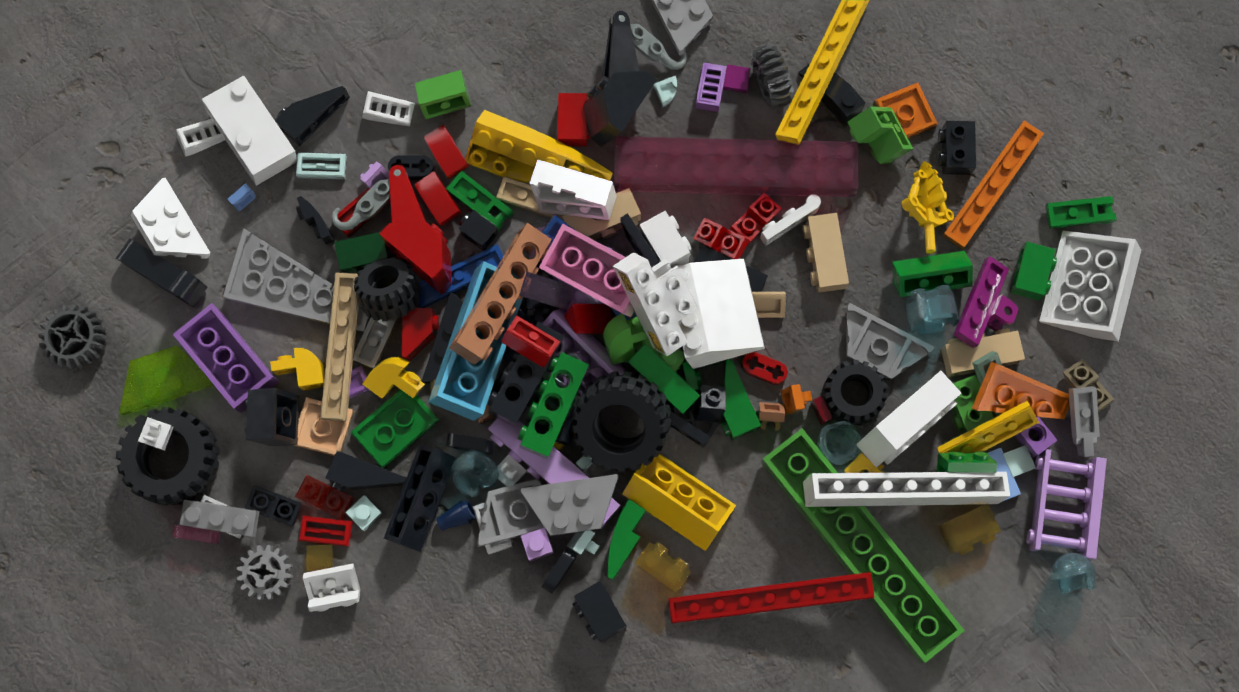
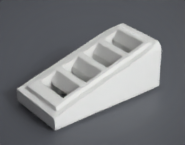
(386, 117)
(191, 131)

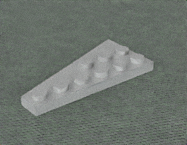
(280, 284)

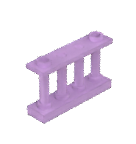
(1091, 496)

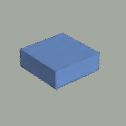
(242, 197)

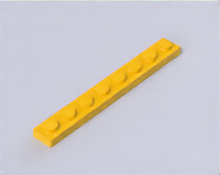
(820, 71)

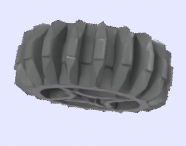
(772, 76)
(77, 318)

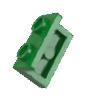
(966, 462)

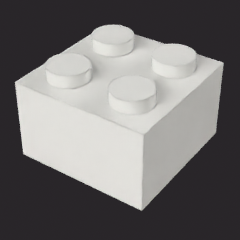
(665, 240)

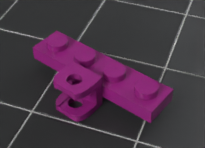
(985, 305)

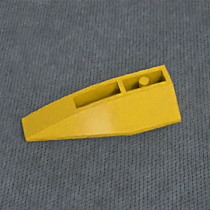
(513, 150)

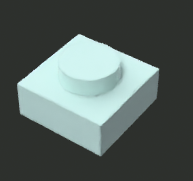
(364, 512)

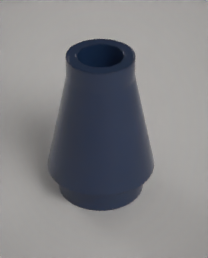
(456, 516)

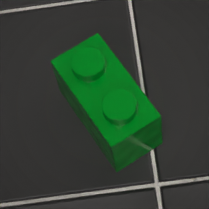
(1033, 271)

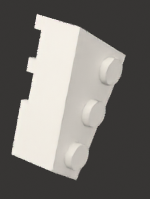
(571, 192)

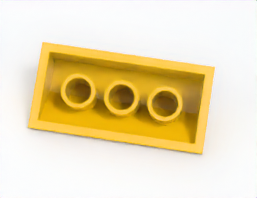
(679, 500)

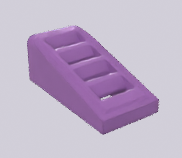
(705, 103)

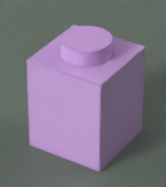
(537, 544)

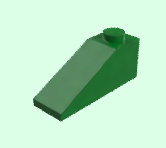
(739, 415)

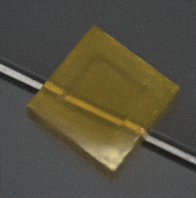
(319, 557)

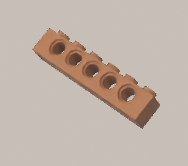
(466, 341)

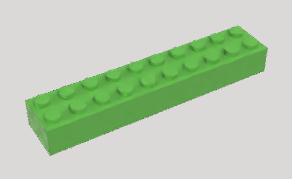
(865, 547)

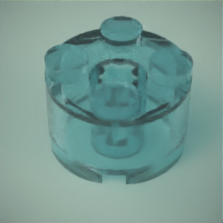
(931, 310)

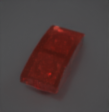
(324, 497)

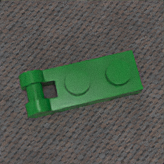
(478, 199)
(1080, 212)

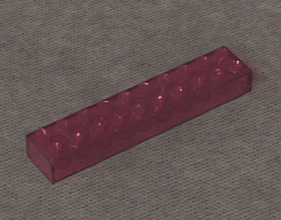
(736, 166)

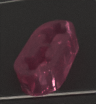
(196, 534)

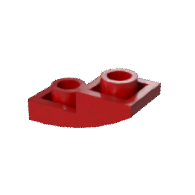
(446, 151)
(437, 198)
(756, 217)
(721, 239)

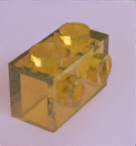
(662, 567)

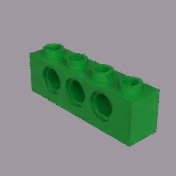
(543, 443)

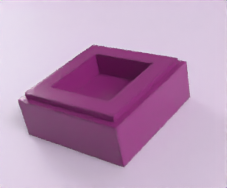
(736, 78)

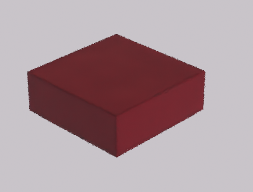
(821, 410)

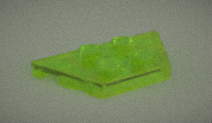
(160, 379)

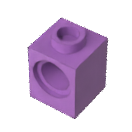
(1045, 439)

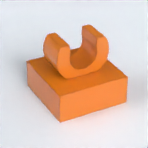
(795, 399)

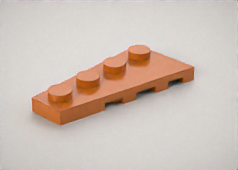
(1006, 389)

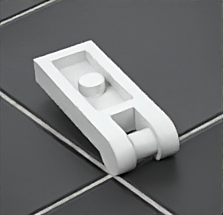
(790, 220)

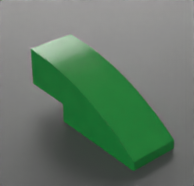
(623, 537)

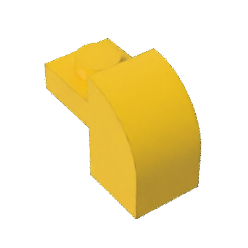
(308, 368)
(391, 373)

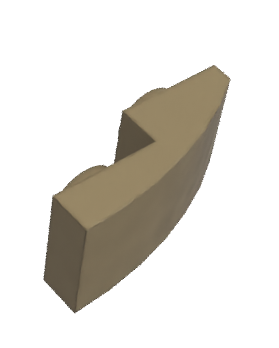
(1084, 376)

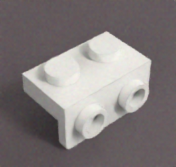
(332, 587)

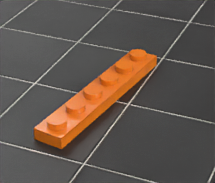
(993, 185)

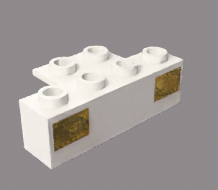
(658, 299)

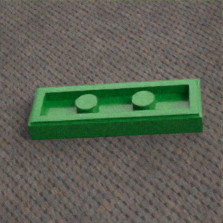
(666, 379)

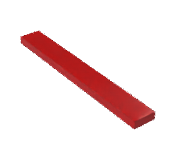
(771, 598)

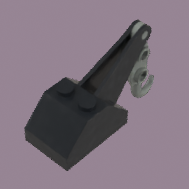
(622, 84)

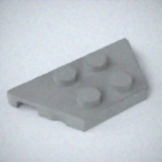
(683, 20)
(881, 343)
(572, 504)
(507, 514)

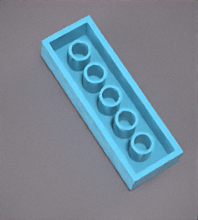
(459, 383)

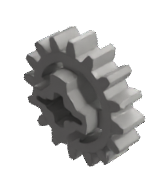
(263, 582)

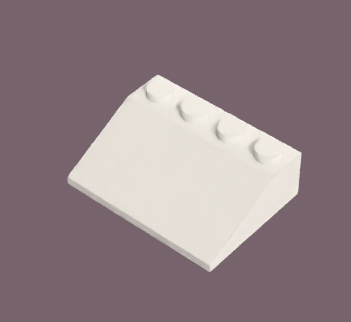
(1091, 284)
(725, 316)

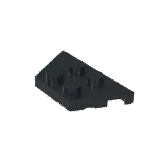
(442, 338)

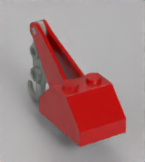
(409, 233)

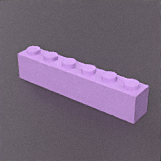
(553, 469)

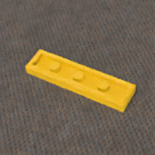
(993, 431)

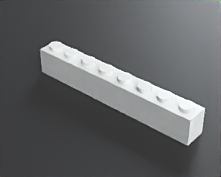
(905, 488)

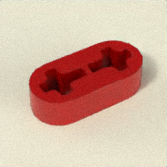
(766, 362)

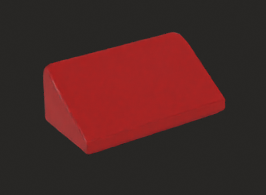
(588, 318)
(530, 341)

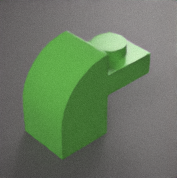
(620, 336)

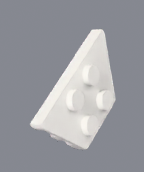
(167, 225)

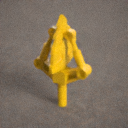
(923, 199)

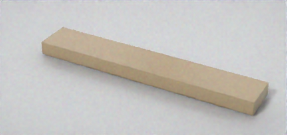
(340, 349)

